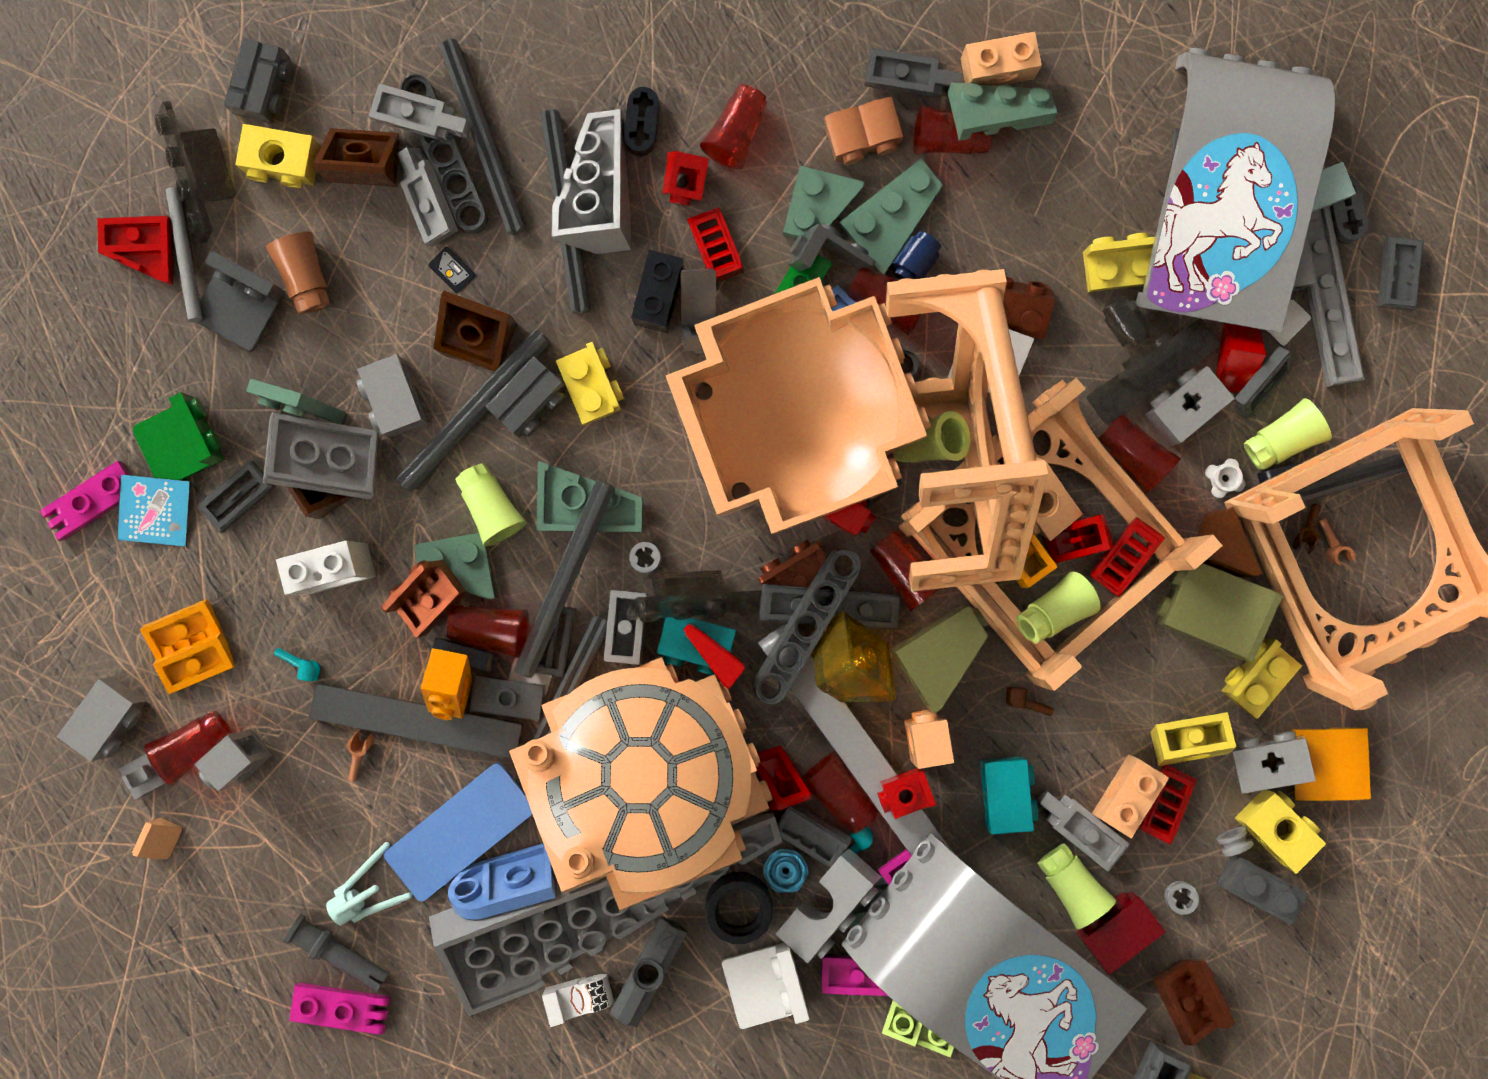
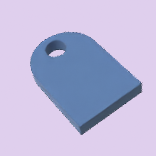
(503, 883)

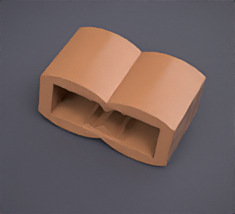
(863, 131)

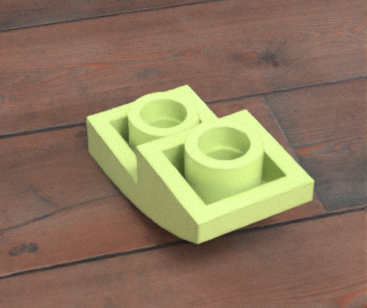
(910, 1031)

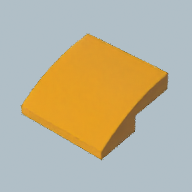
(188, 646)
(1338, 765)

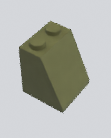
(1218, 611)
(941, 654)

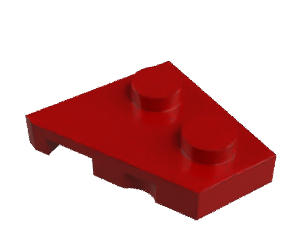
(139, 243)

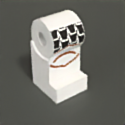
(577, 998)

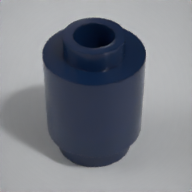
(917, 257)

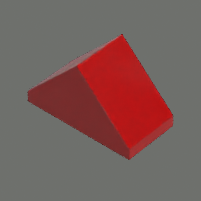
(1239, 355)
(1081, 539)
(781, 778)

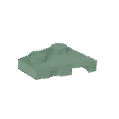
(818, 199)
(293, 402)
(466, 560)

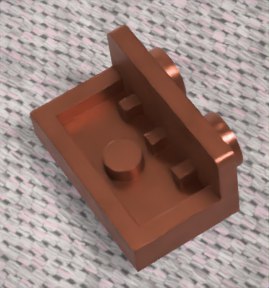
(1028, 307)
(797, 570)
(425, 596)
(1193, 1000)

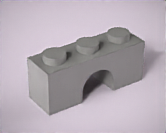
(809, 929)

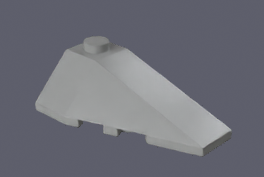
(595, 195)

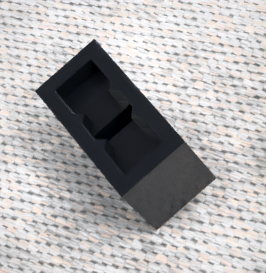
(657, 291)

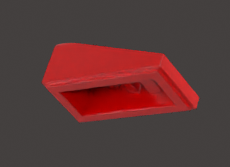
(724, 271)
(1110, 581)
(720, 660)
(1178, 808)

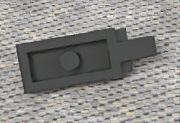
(909, 73)

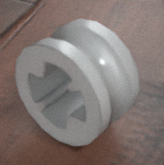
(656, 555)
(1234, 841)
(1191, 893)

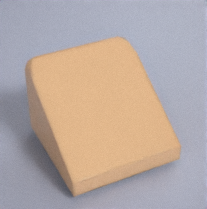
(157, 839)

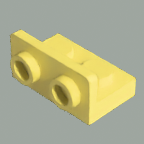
(1117, 263)
(589, 384)
(1261, 680)

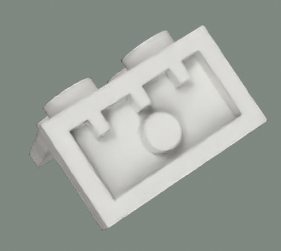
(765, 986)

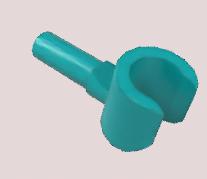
(307, 670)
(862, 840)

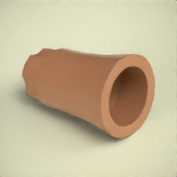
(300, 271)

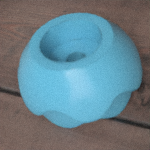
(786, 882)

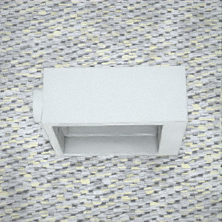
(324, 567)

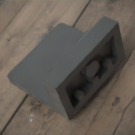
(238, 302)

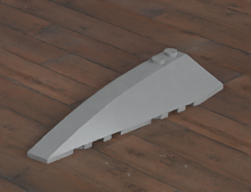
(511, 951)

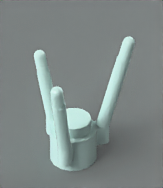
(348, 904)

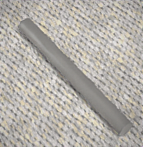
(184, 256)

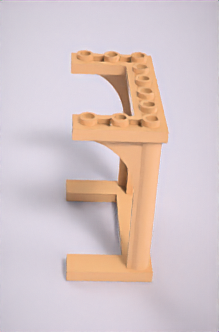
(1061, 418)
(1004, 494)
(1349, 677)

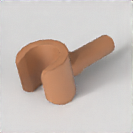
(1334, 545)
(358, 749)

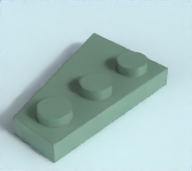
(994, 107)
(892, 214)
(564, 496)

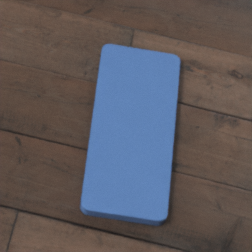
(459, 832)

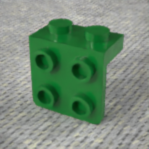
(179, 440)

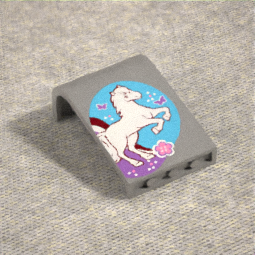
(1239, 190)
(988, 973)

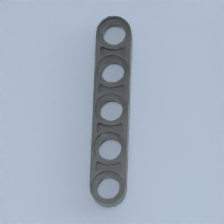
(454, 168)
(805, 644)

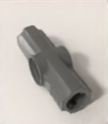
(640, 990)

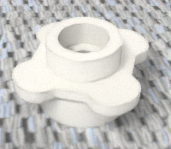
(1232, 471)

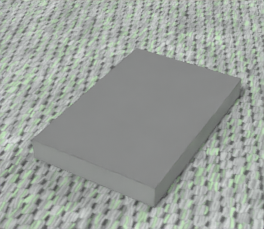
(320, 456)

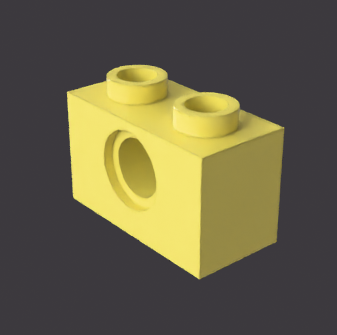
(261, 144)
(1193, 739)
(1296, 845)

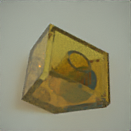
(853, 663)

